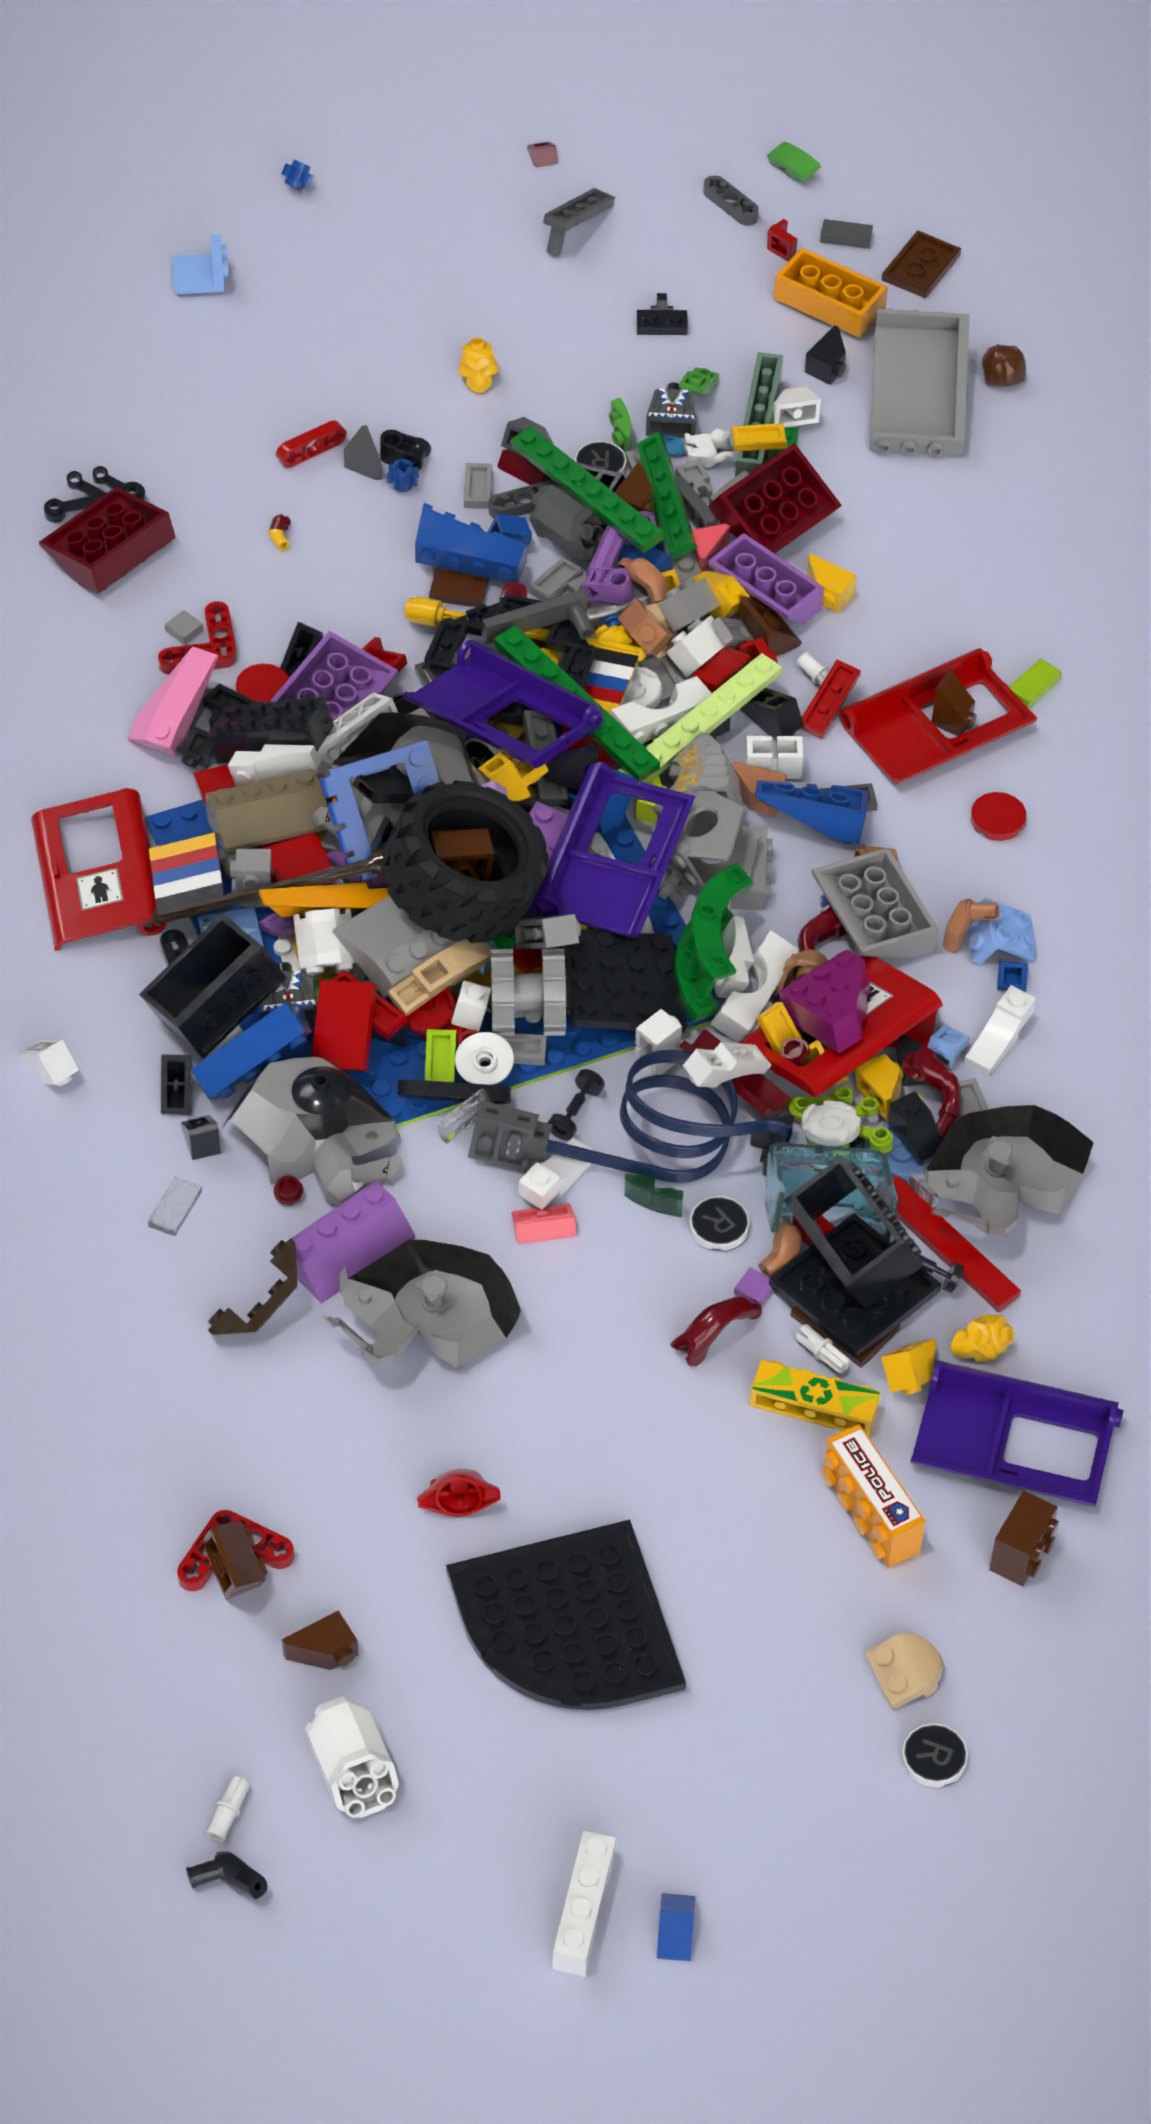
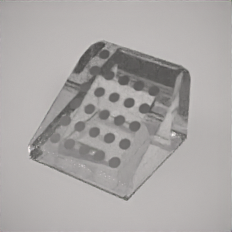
(919, 1185)

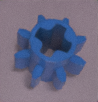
(297, 174)
(402, 475)

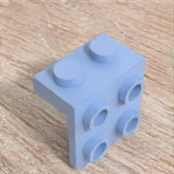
(201, 272)
(1009, 933)

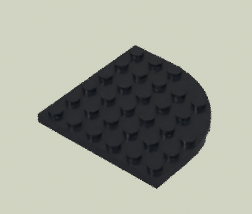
(569, 1620)

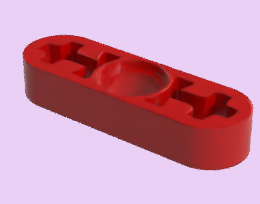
(325, 436)

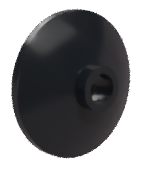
(321, 1090)

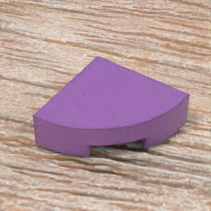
(277, 925)

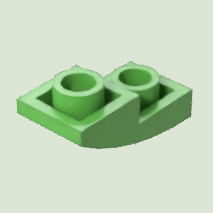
(794, 160)
(699, 381)
(621, 422)

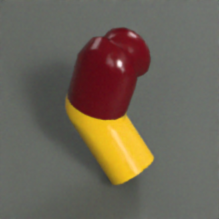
(276, 530)

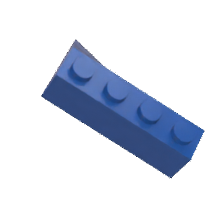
(467, 548)
(252, 1050)

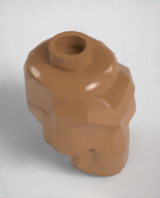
(799, 965)

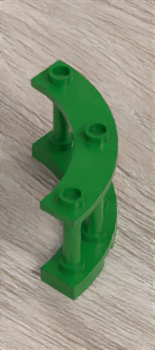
(702, 946)

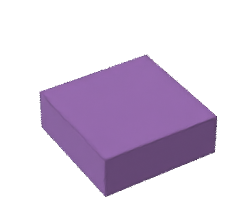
(754, 1286)

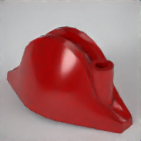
(458, 1493)

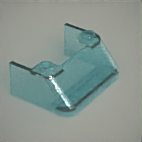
(795, 1164)

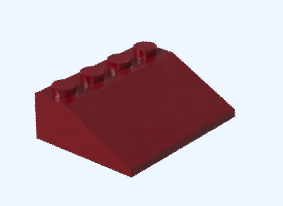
(776, 501)
(109, 539)

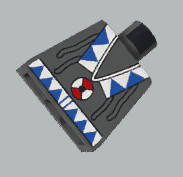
(671, 412)
(293, 989)

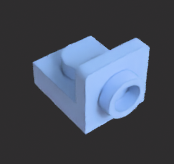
(948, 1043)

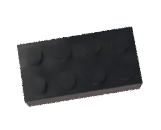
(272, 723)

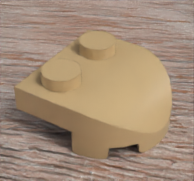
(906, 1667)

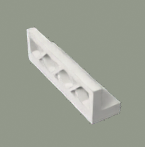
(351, 724)

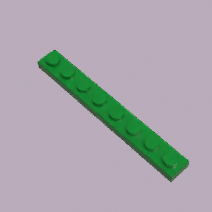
(587, 489)
(611, 734)

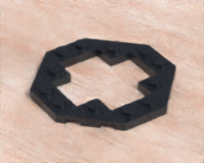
(561, 638)

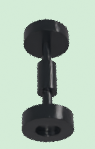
(589, 1083)
(952, 1277)

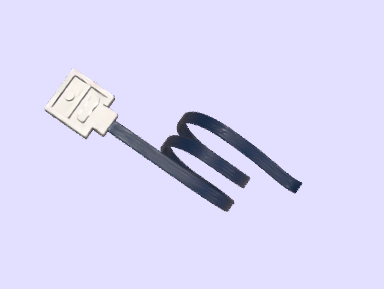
(513, 1135)

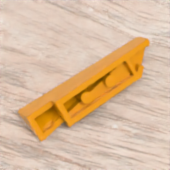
(310, 898)

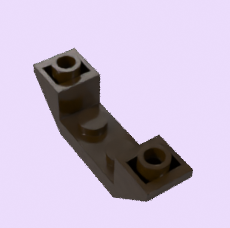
(231, 1323)

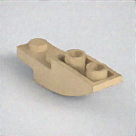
(438, 973)

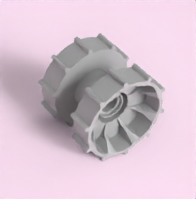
(528, 992)

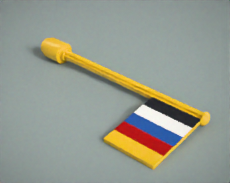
(611, 673)

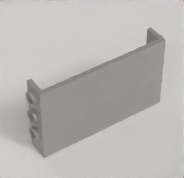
(919, 382)

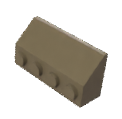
(265, 810)

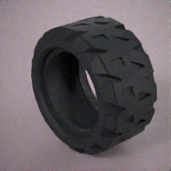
(442, 897)

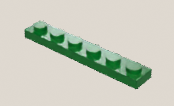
(666, 496)

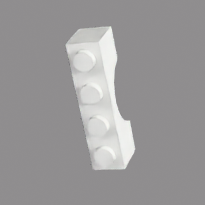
(651, 723)
(739, 1010)
(583, 1903)

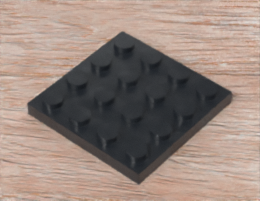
(621, 980)
(822, 1297)

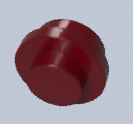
(795, 1050)
(288, 1190)

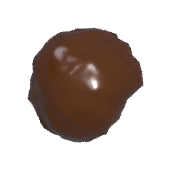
(1003, 365)

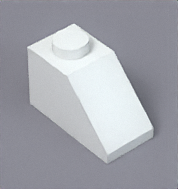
(796, 407)
(471, 1005)
(50, 1061)

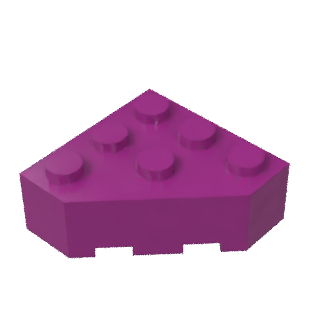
(831, 1001)

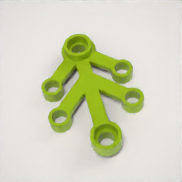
(879, 1138)

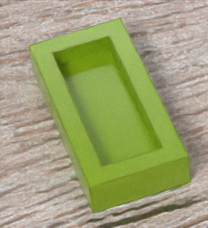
(1035, 682)
(440, 1055)

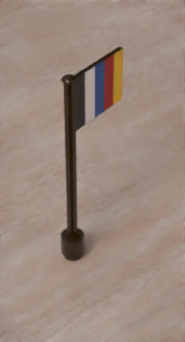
(191, 882)

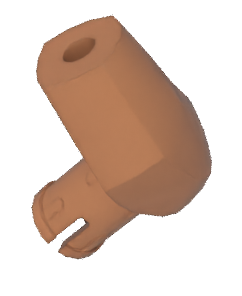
(648, 576)
(963, 917)
(784, 1250)

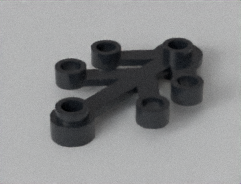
(87, 488)

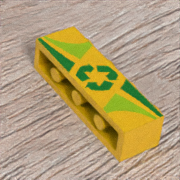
(813, 1397)

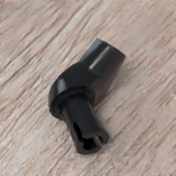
(233, 1871)

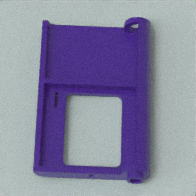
(491, 682)
(603, 889)
(971, 1420)

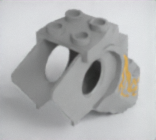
(714, 817)

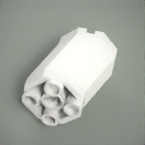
(318, 946)
(352, 1757)

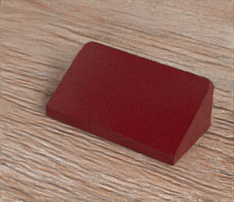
(520, 468)

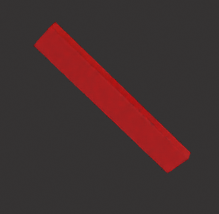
(953, 1247)

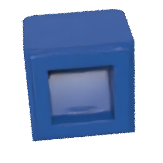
(1012, 974)

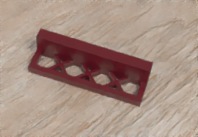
(753, 1088)

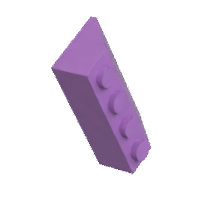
(770, 579)
(351, 1238)

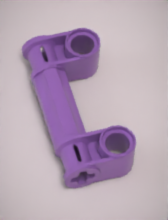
(610, 583)

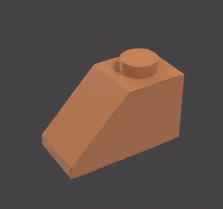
(645, 627)
(748, 779)

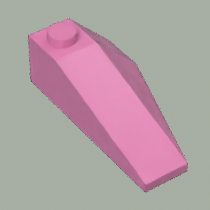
(171, 709)

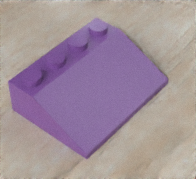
(339, 674)

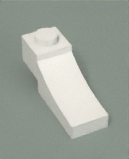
(272, 762)
(740, 954)
(1001, 1031)
(724, 1063)
(551, 1177)

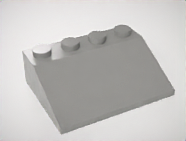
(878, 906)
(388, 943)

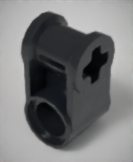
(399, 446)

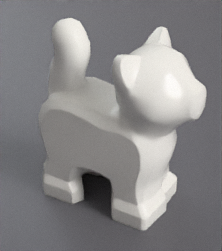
(705, 446)

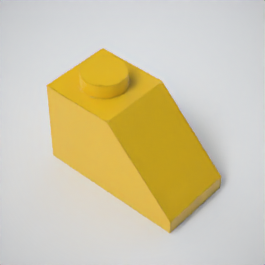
(837, 582)
(727, 591)
(880, 1080)
(910, 1366)

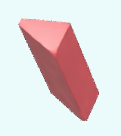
(544, 1224)

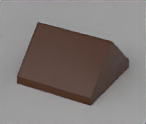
(767, 623)

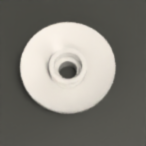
(480, 1048)

